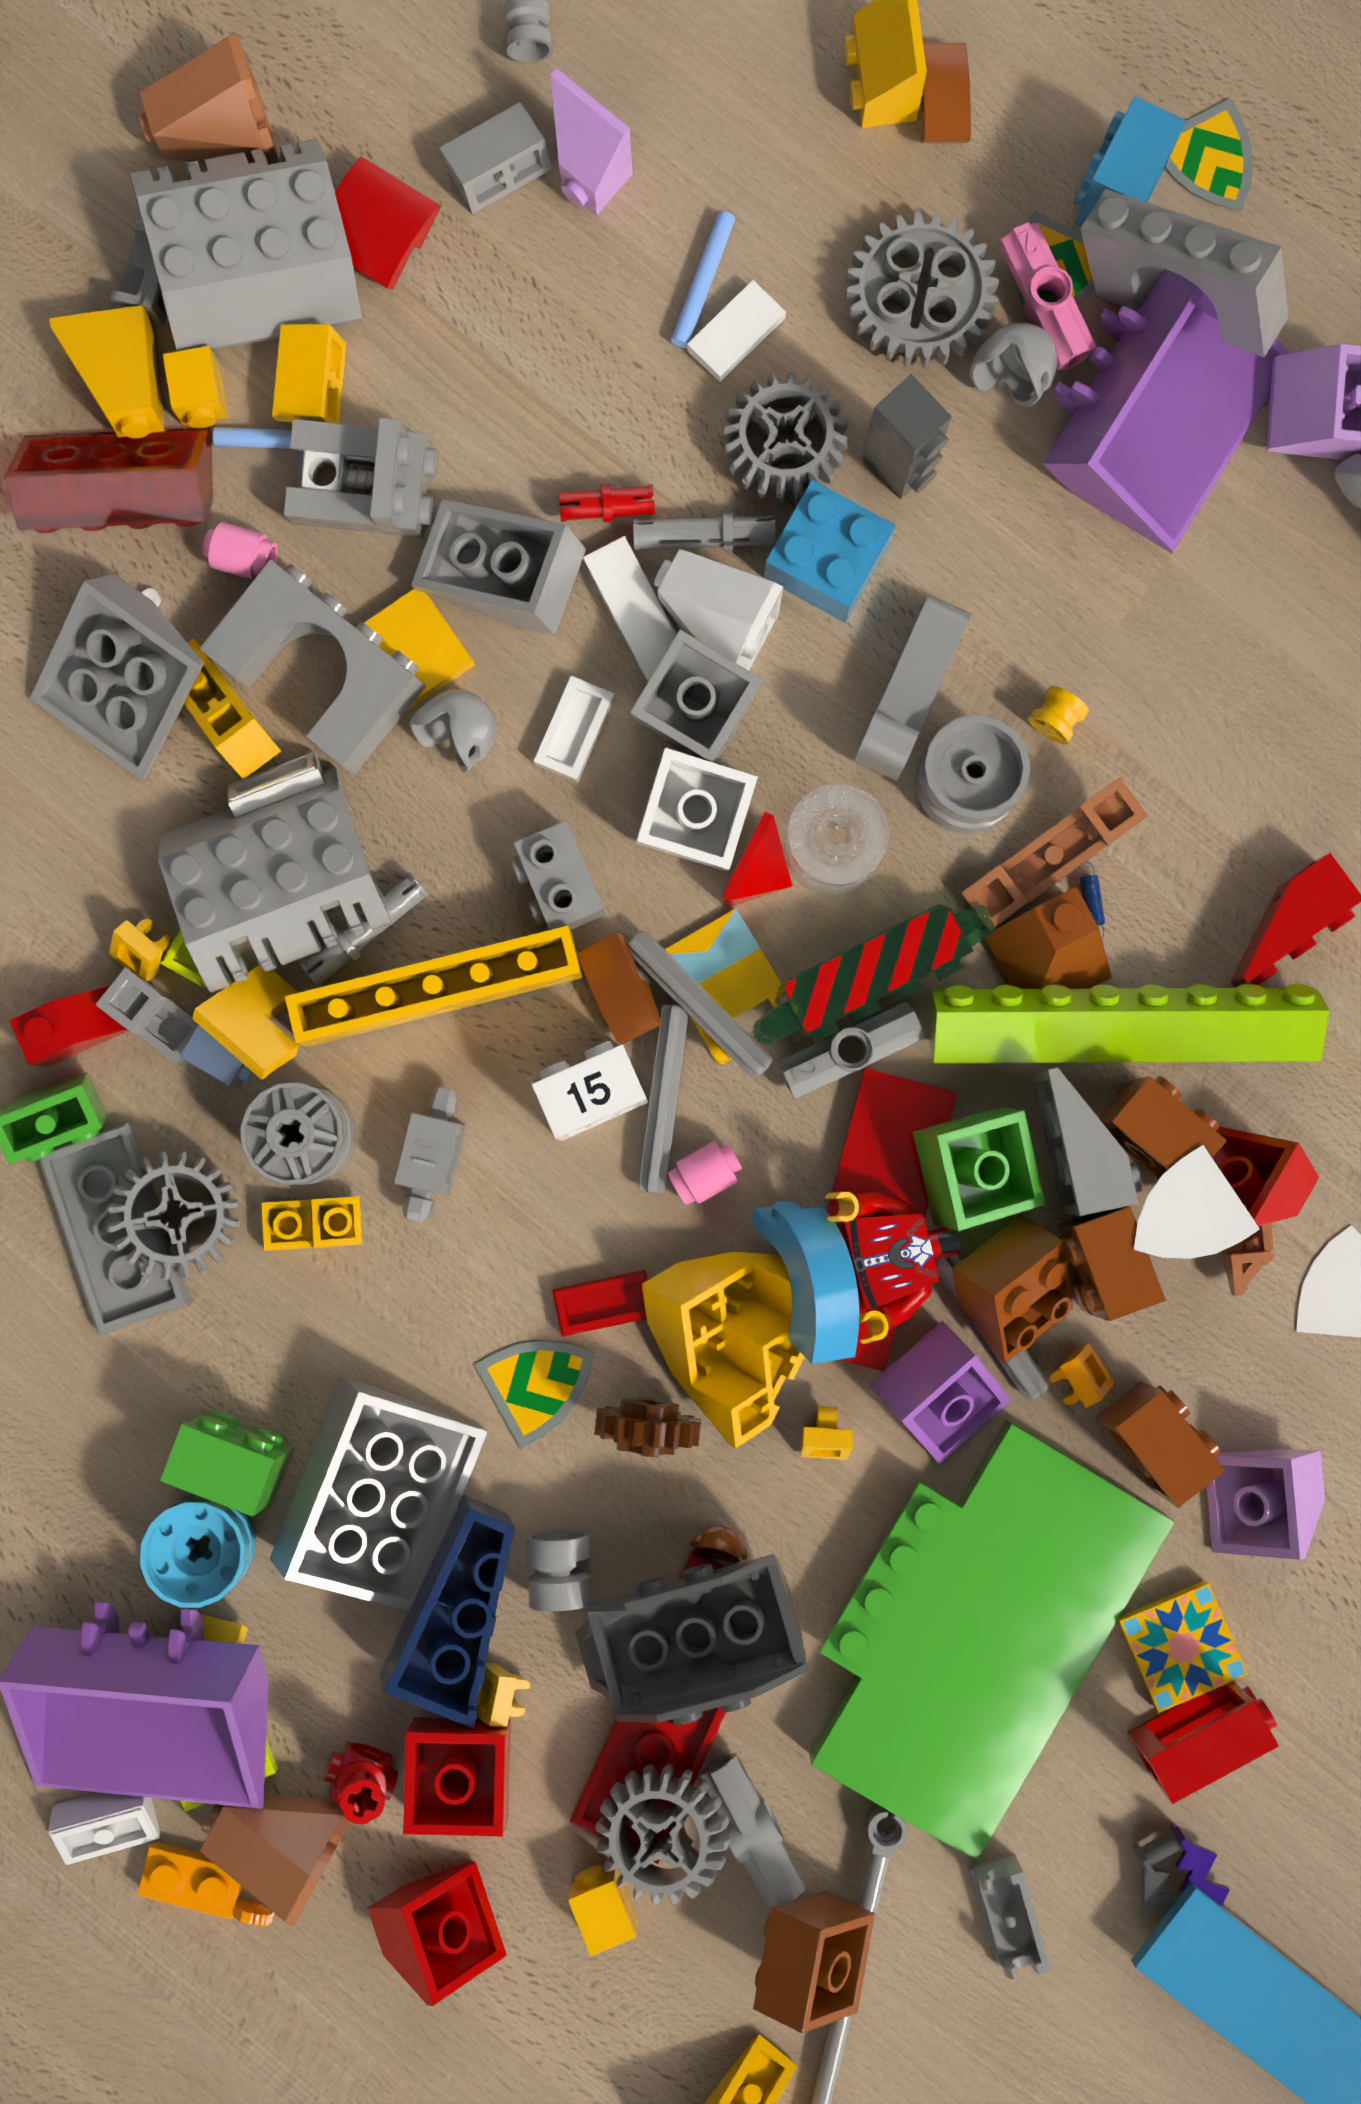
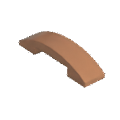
(1056, 852)

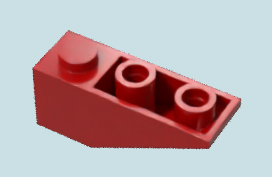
(1298, 910)

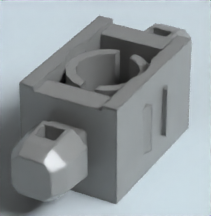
(430, 1154)

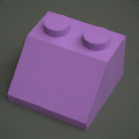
(941, 1392)

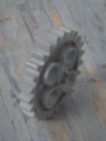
(962, 298)

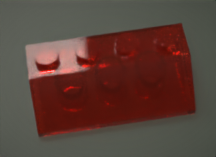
(111, 480)

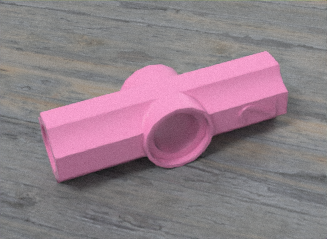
(1037, 271)

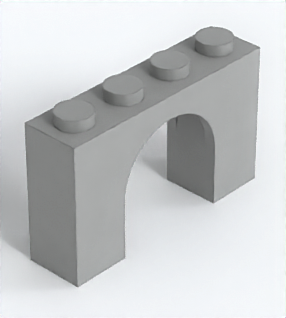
(1240, 274)
(282, 609)

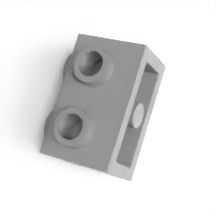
(558, 879)

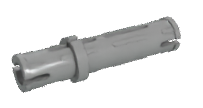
(704, 532)
(329, 960)

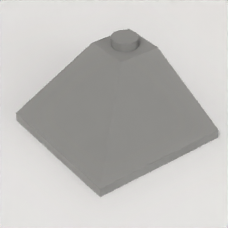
(118, 673)

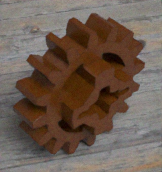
(647, 1427)

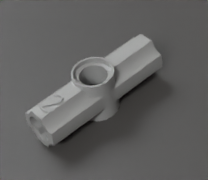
(878, 1036)
(753, 1831)

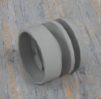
(326, 1128)

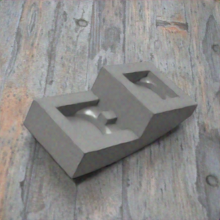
(148, 1014)

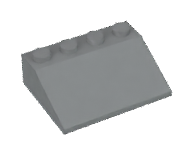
(376, 1496)

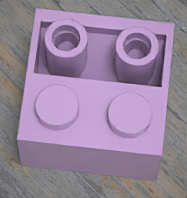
(1316, 403)

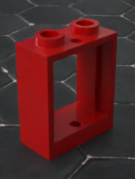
(1204, 1739)

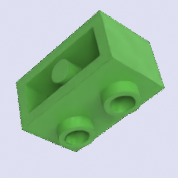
(50, 1118)

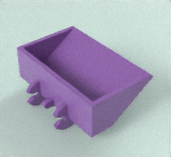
(1159, 412)
(141, 1711)

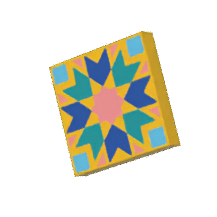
(1182, 1646)

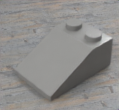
(500, 565)
(1085, 1158)

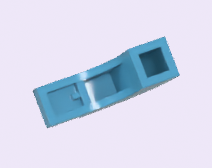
(821, 1279)

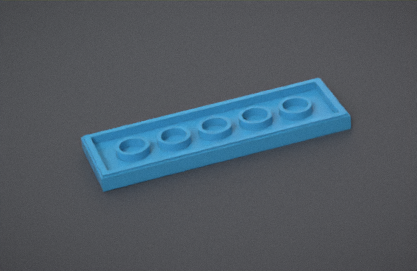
(1256, 1999)

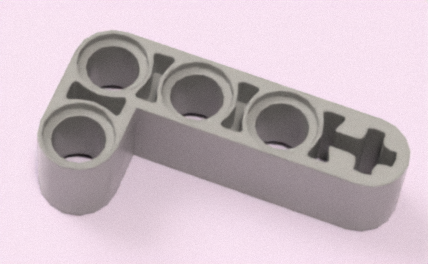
(912, 688)

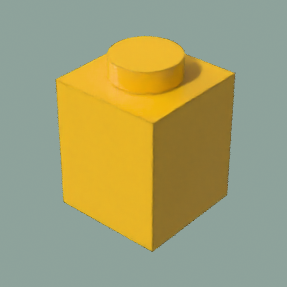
(195, 386)
(602, 1909)

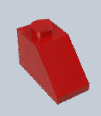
(64, 1028)

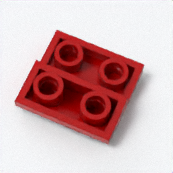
(382, 220)

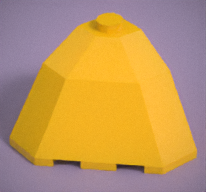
(726, 1336)

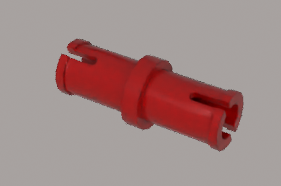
(606, 503)

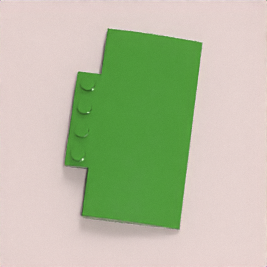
(979, 1634)

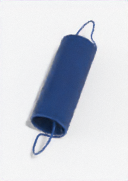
(1092, 897)

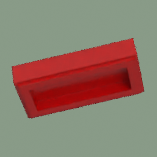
(600, 1303)

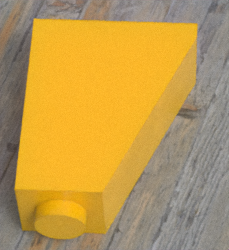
(118, 365)

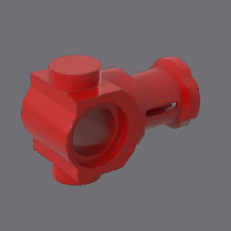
(360, 1781)

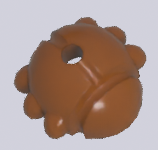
(720, 1543)

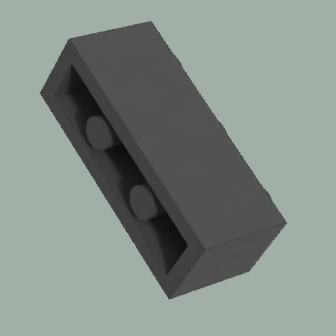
(907, 437)

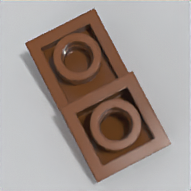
(946, 94)
(618, 990)

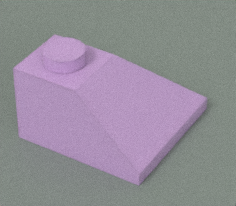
(590, 145)
(1266, 1502)

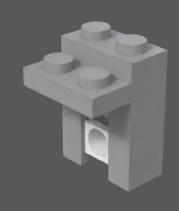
(398, 482)

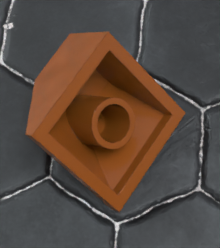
(1051, 946)

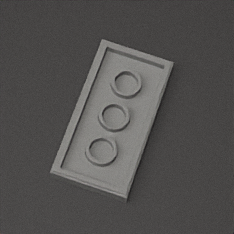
(81, 1188)

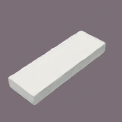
(631, 603)

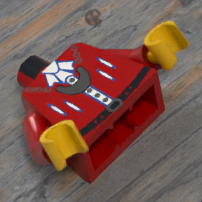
(890, 1256)

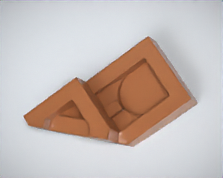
(1247, 1258)

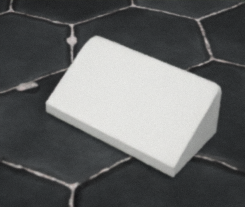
(101, 1825)

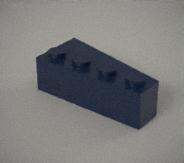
(450, 1624)

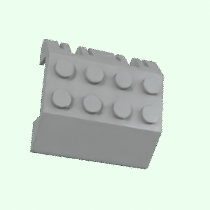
(248, 247)
(269, 880)

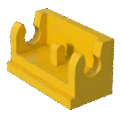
(309, 374)

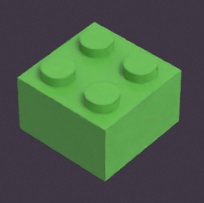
(979, 1168)
(227, 1462)

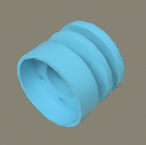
(182, 1574)

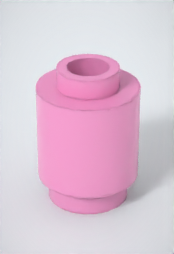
(238, 550)
(705, 1173)

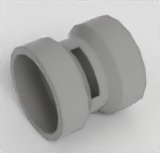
(528, 34)

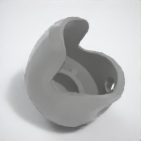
(1021, 358)
(461, 718)

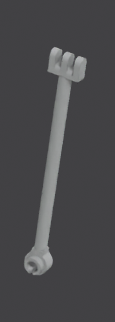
(881, 1851)

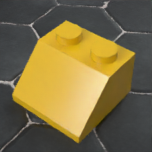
(887, 62)

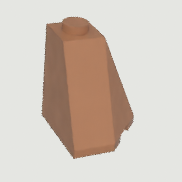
(208, 108)
(277, 1848)

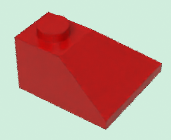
(1266, 1174)
(438, 1931)

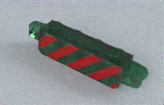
(871, 972)

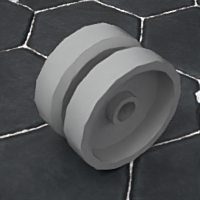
(978, 746)

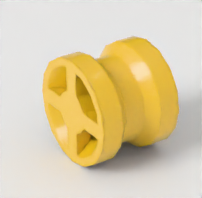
(1058, 715)

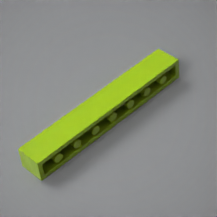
(1127, 1024)

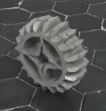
(759, 411)
(166, 1175)
(675, 1849)

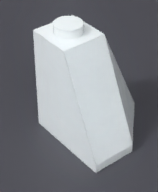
(719, 604)

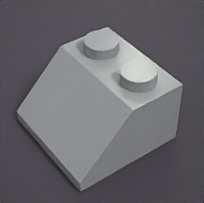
(696, 698)

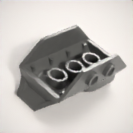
(694, 1642)

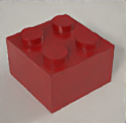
(456, 1778)

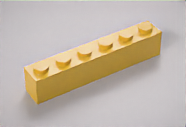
(433, 987)

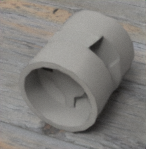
(559, 1570)

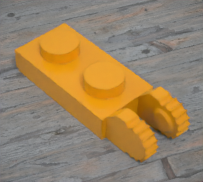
(196, 1883)

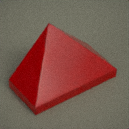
(761, 867)

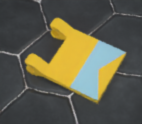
(729, 968)

